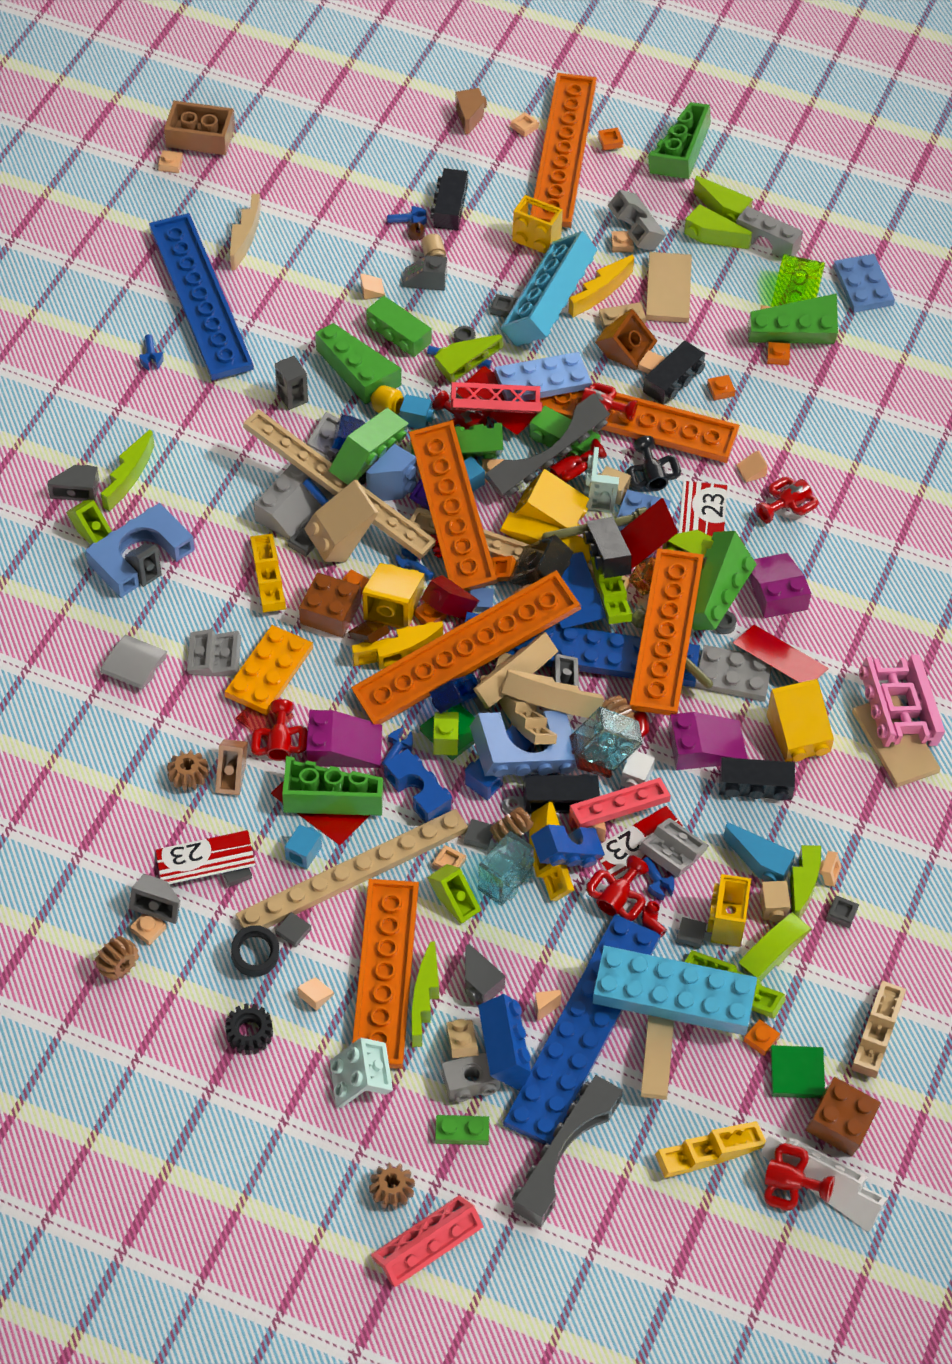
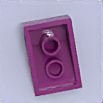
(779, 586)
(704, 739)
(343, 740)

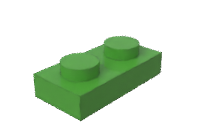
(462, 1130)

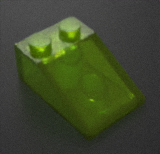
(797, 280)

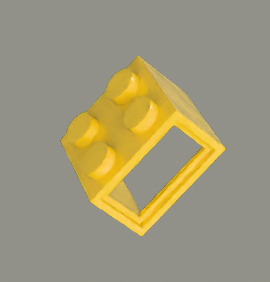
(534, 231)
(729, 893)

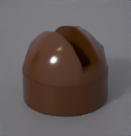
(412, 231)

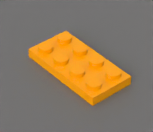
(269, 669)

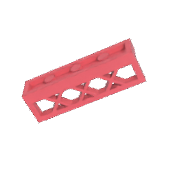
(495, 405)
(618, 803)
(429, 1241)

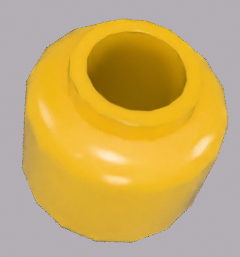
(387, 397)

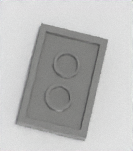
(735, 673)

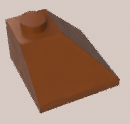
(626, 340)

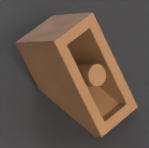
(470, 108)
(231, 766)

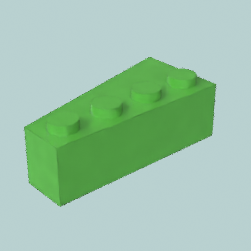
(681, 146)
(797, 322)
(356, 362)
(478, 441)
(367, 445)
(721, 579)
(330, 791)

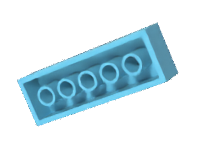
(549, 289)
(674, 990)

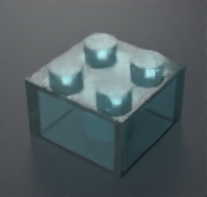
(607, 738)
(506, 868)

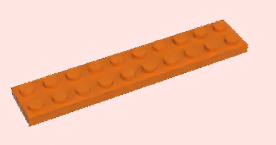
(564, 146)
(666, 424)
(466, 648)

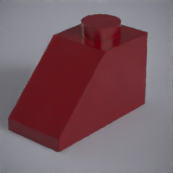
(449, 598)

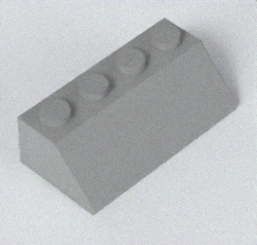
(288, 503)

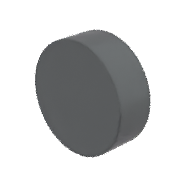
(464, 333)
(727, 624)

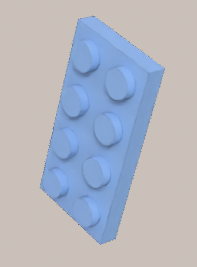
(553, 374)

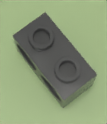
(291, 382)

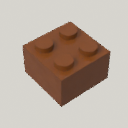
(330, 604)
(843, 1116)

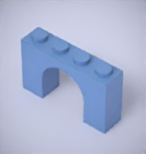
(154, 526)
(503, 758)

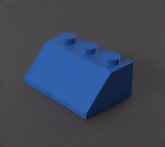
(505, 1041)

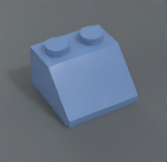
(392, 474)

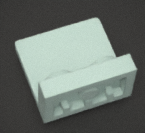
(601, 488)
(360, 1069)

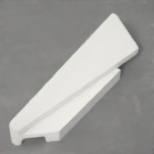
(848, 1193)

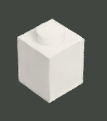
(637, 769)

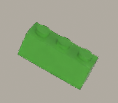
(398, 326)
(550, 426)

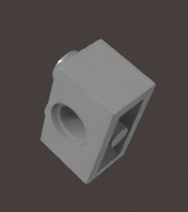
(459, 1088)

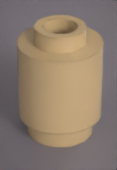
(433, 245)

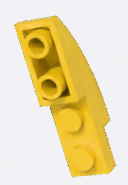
(393, 649)
(555, 877)

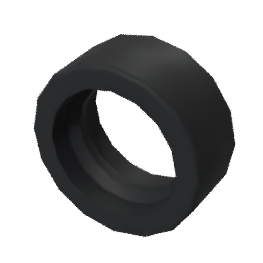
(263, 933)

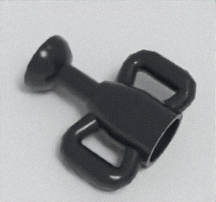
(653, 472)

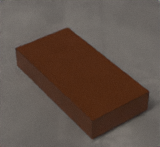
(369, 631)

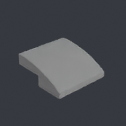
(323, 435)
(214, 653)
(133, 661)
(673, 847)

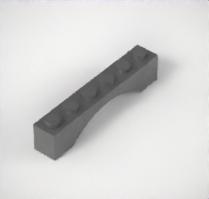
(511, 473)
(595, 1107)

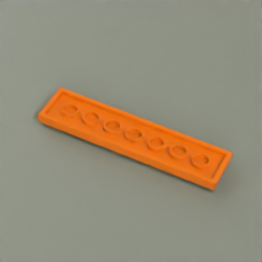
(453, 506)
(666, 632)
(386, 965)

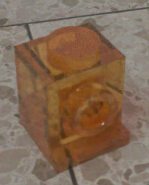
(644, 572)

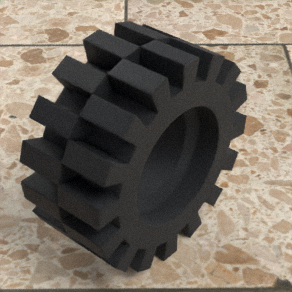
(249, 1042)

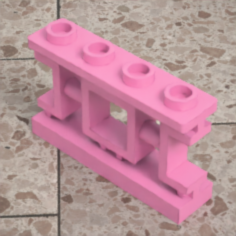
(918, 695)

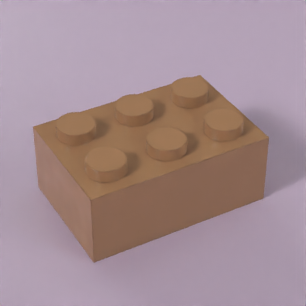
(199, 127)

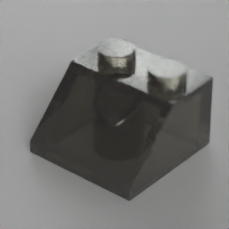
(540, 560)

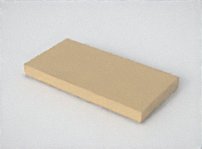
(668, 287)
(903, 762)

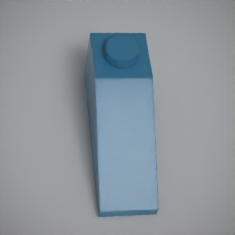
(762, 856)

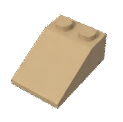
(341, 523)

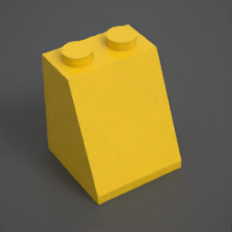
(552, 501)
(392, 595)
(800, 721)

